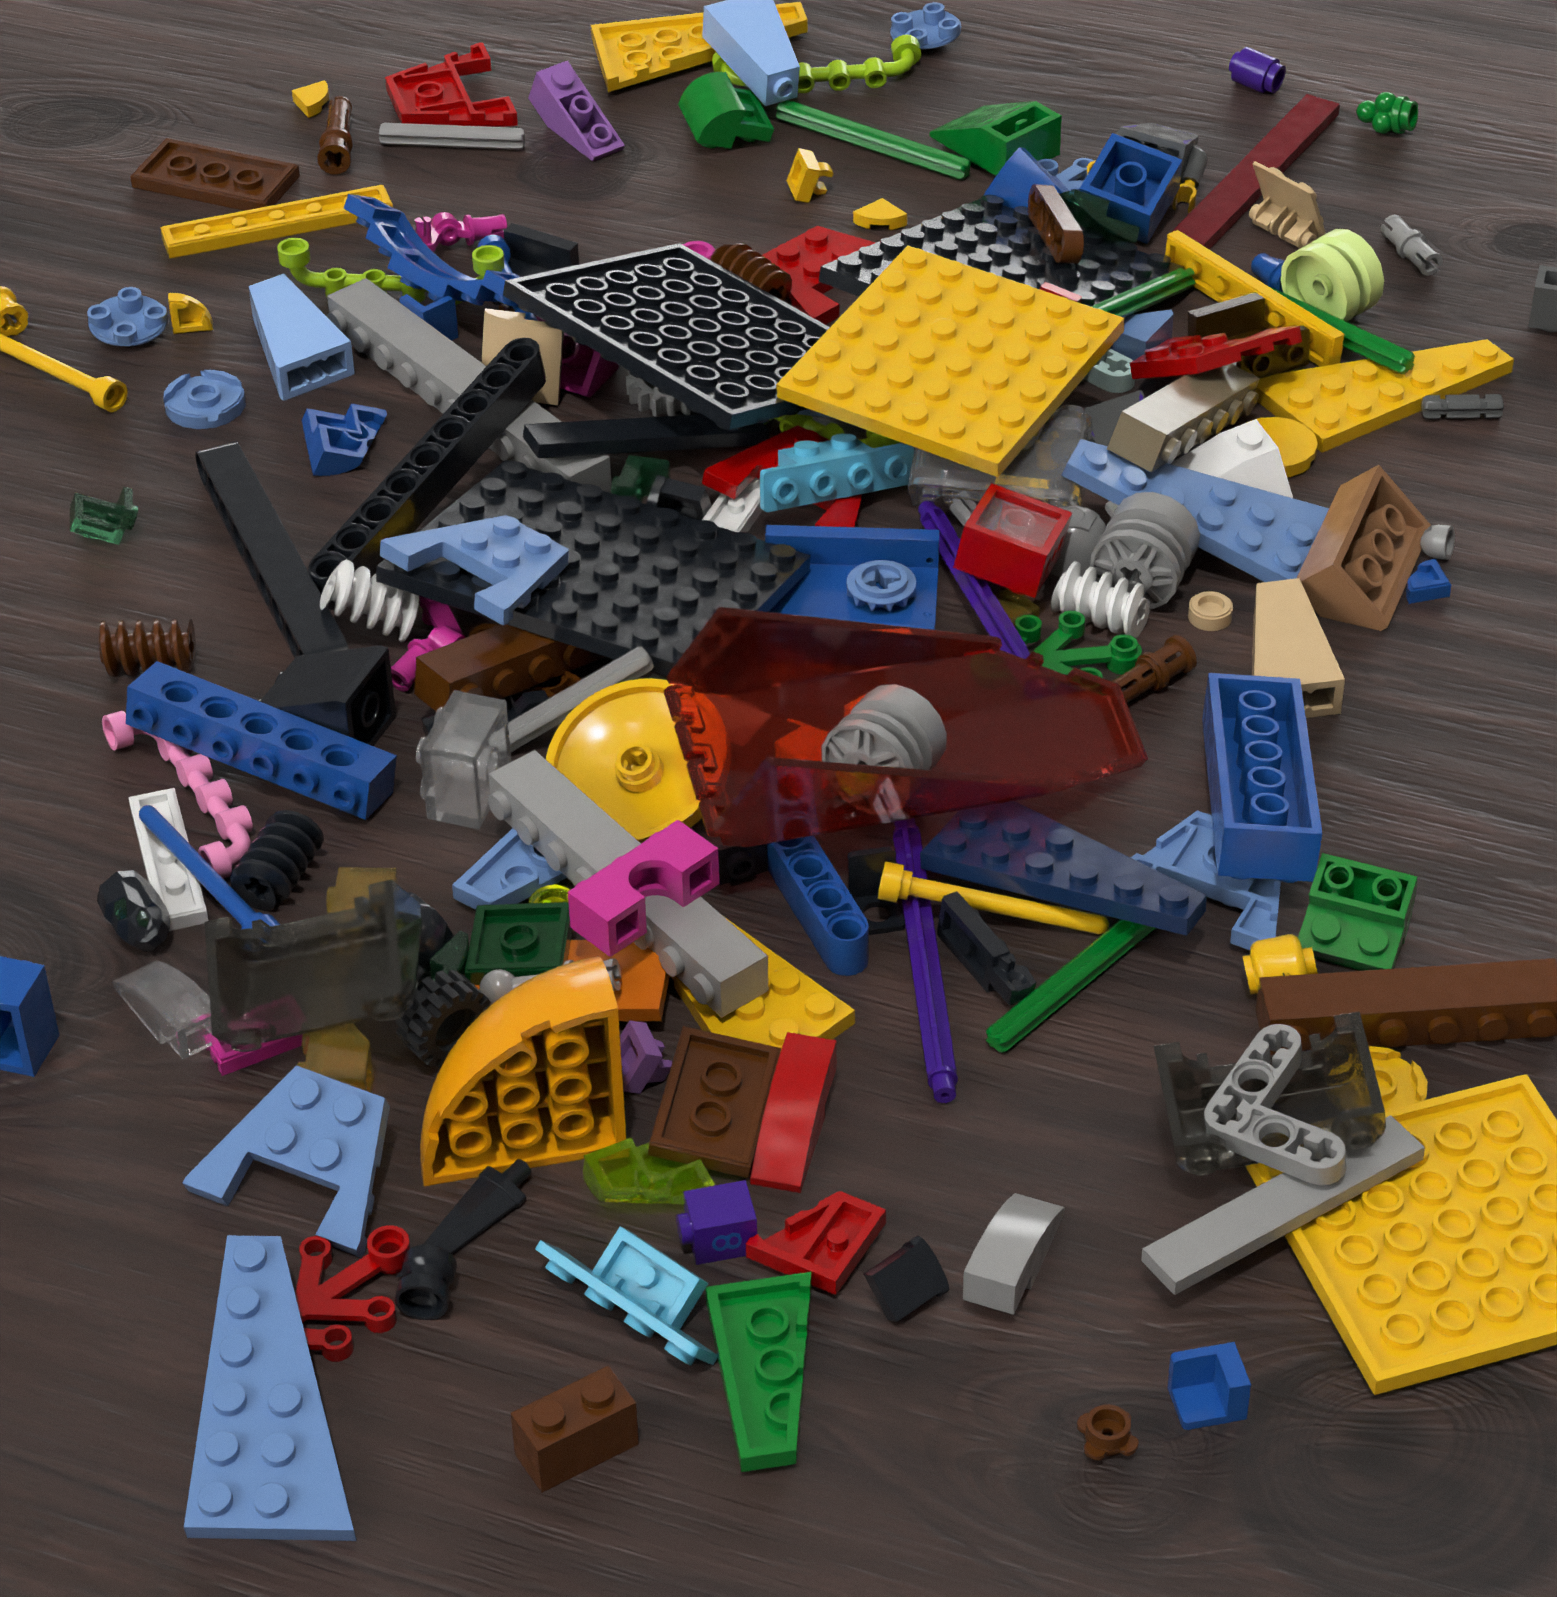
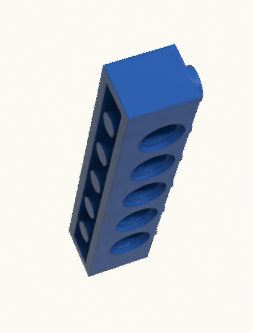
(261, 740)

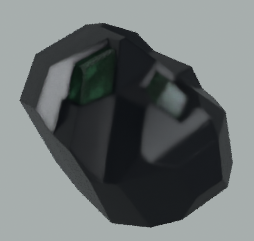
(134, 910)

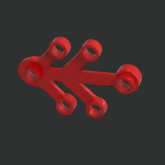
(321, 1302)

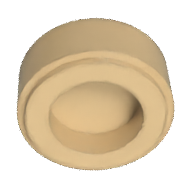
(1210, 611)

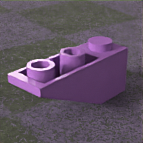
(573, 112)

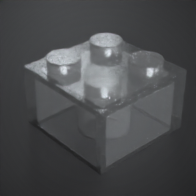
(459, 754)

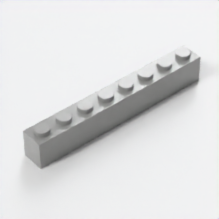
(582, 839)

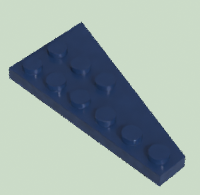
(1046, 860)

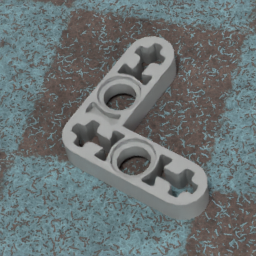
(1258, 1119)

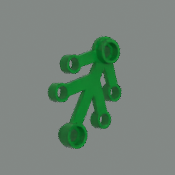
(1118, 655)

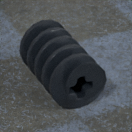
(276, 859)

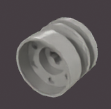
(1148, 544)
(889, 730)

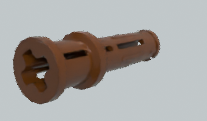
(336, 141)
(1155, 661)

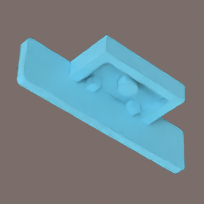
(832, 471)
(644, 1284)

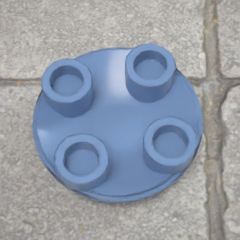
(930, 26)
(127, 318)

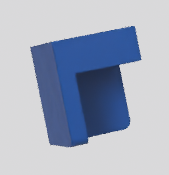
(438, 314)
(1209, 1386)

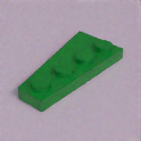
(761, 1360)

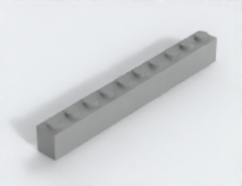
(442, 372)

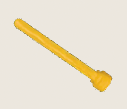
(105, 391)
(900, 884)

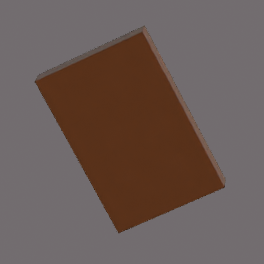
(714, 1101)

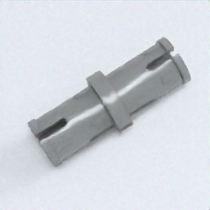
(1411, 245)

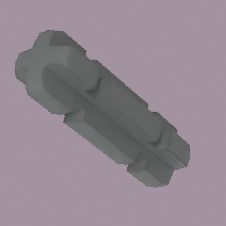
(1462, 406)

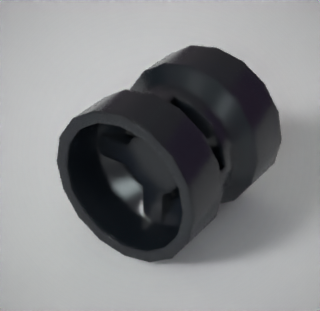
(426, 1282)

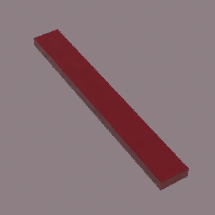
(1240, 186)

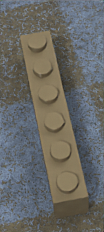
(1183, 415)

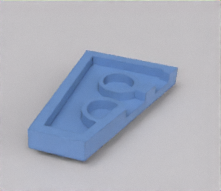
(505, 874)

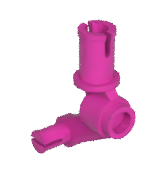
(447, 230)
(445, 632)

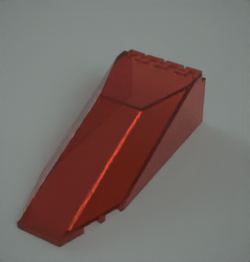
(771, 686)

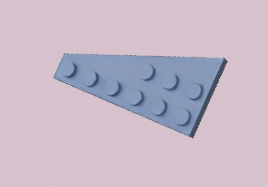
(1236, 522)
(262, 1432)

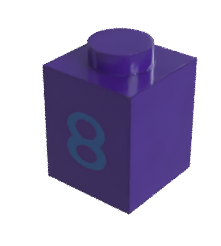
(717, 1221)

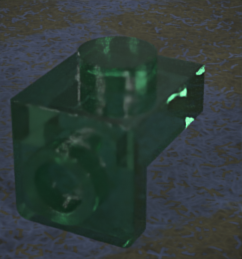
(639, 476)
(102, 518)

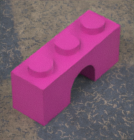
(611, 903)

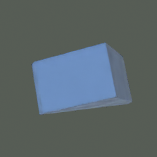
(1144, 332)

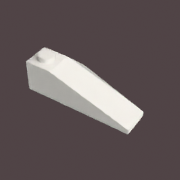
(1238, 455)

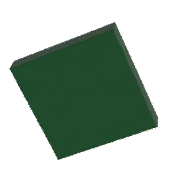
(518, 939)

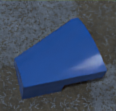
(1018, 176)
(340, 441)

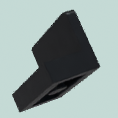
(538, 251)

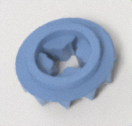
(896, 579)

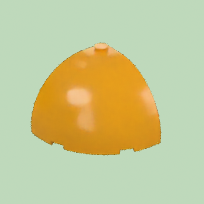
(530, 1079)

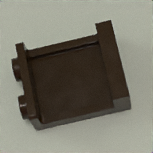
(1241, 319)

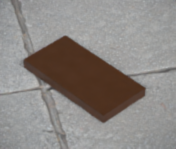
(214, 175)

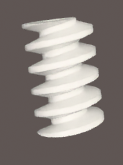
(371, 598)
(1101, 602)

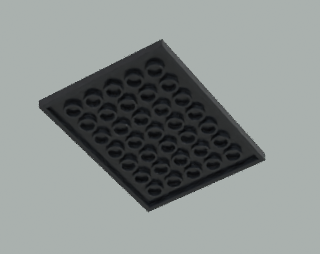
(1009, 246)
(680, 328)
(631, 568)

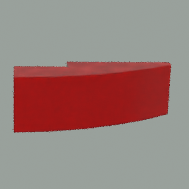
(794, 1112)

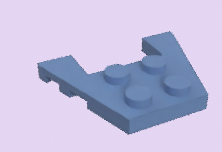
(493, 549)
(1190, 858)
(314, 1132)

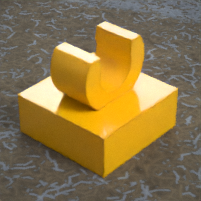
(805, 174)

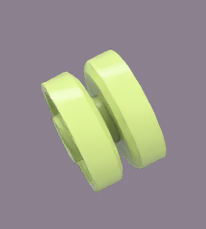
(1335, 274)

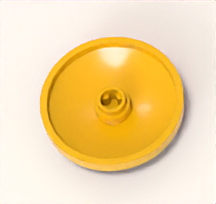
(627, 757)

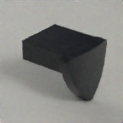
(680, 496)
(907, 1279)

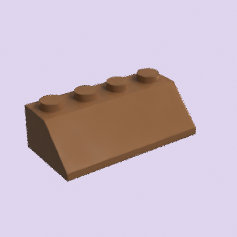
(1364, 552)

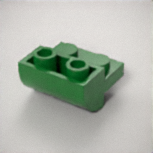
(721, 112)
(1358, 914)

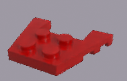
(438, 95)
(803, 259)
(1192, 356)
(739, 470)

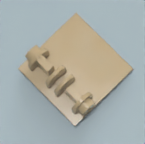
(1287, 208)

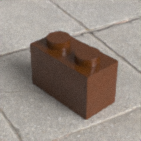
(575, 1428)

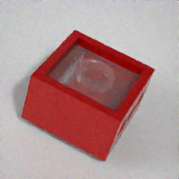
(1012, 540)

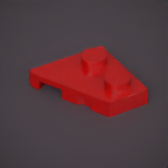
(822, 1240)

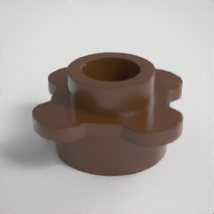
(1107, 1420)

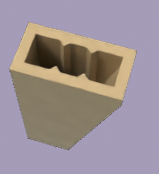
(1293, 645)

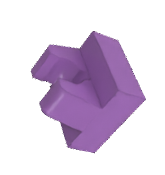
(641, 1057)

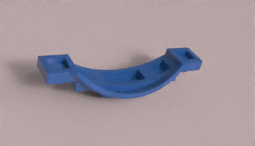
(415, 260)

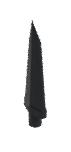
(481, 1206)

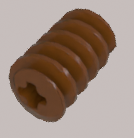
(754, 268)
(145, 647)

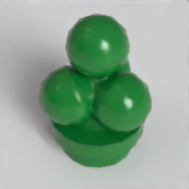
(1389, 113)

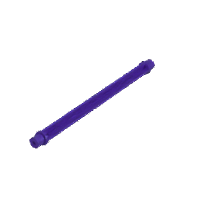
(975, 590)
(926, 970)

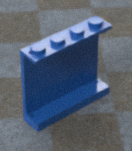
(840, 550)

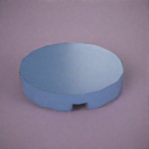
(204, 399)

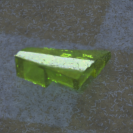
(632, 1176)

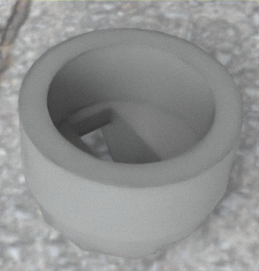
(1438, 541)

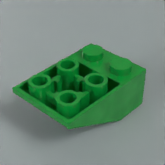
(996, 131)

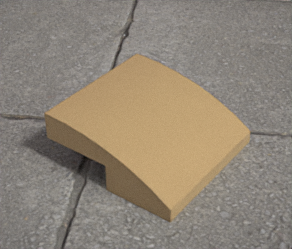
(504, 326)

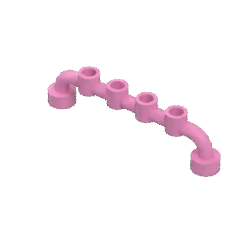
(210, 796)

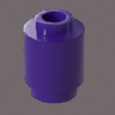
(1257, 70)

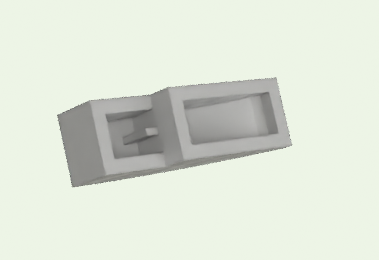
(1011, 1252)

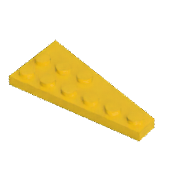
(663, 45)
(1363, 396)
(790, 1005)

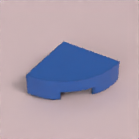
(1427, 583)

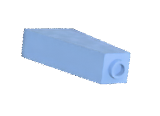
(754, 46)
(298, 338)

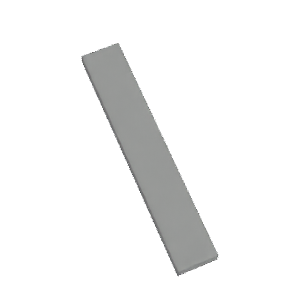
(1273, 1212)

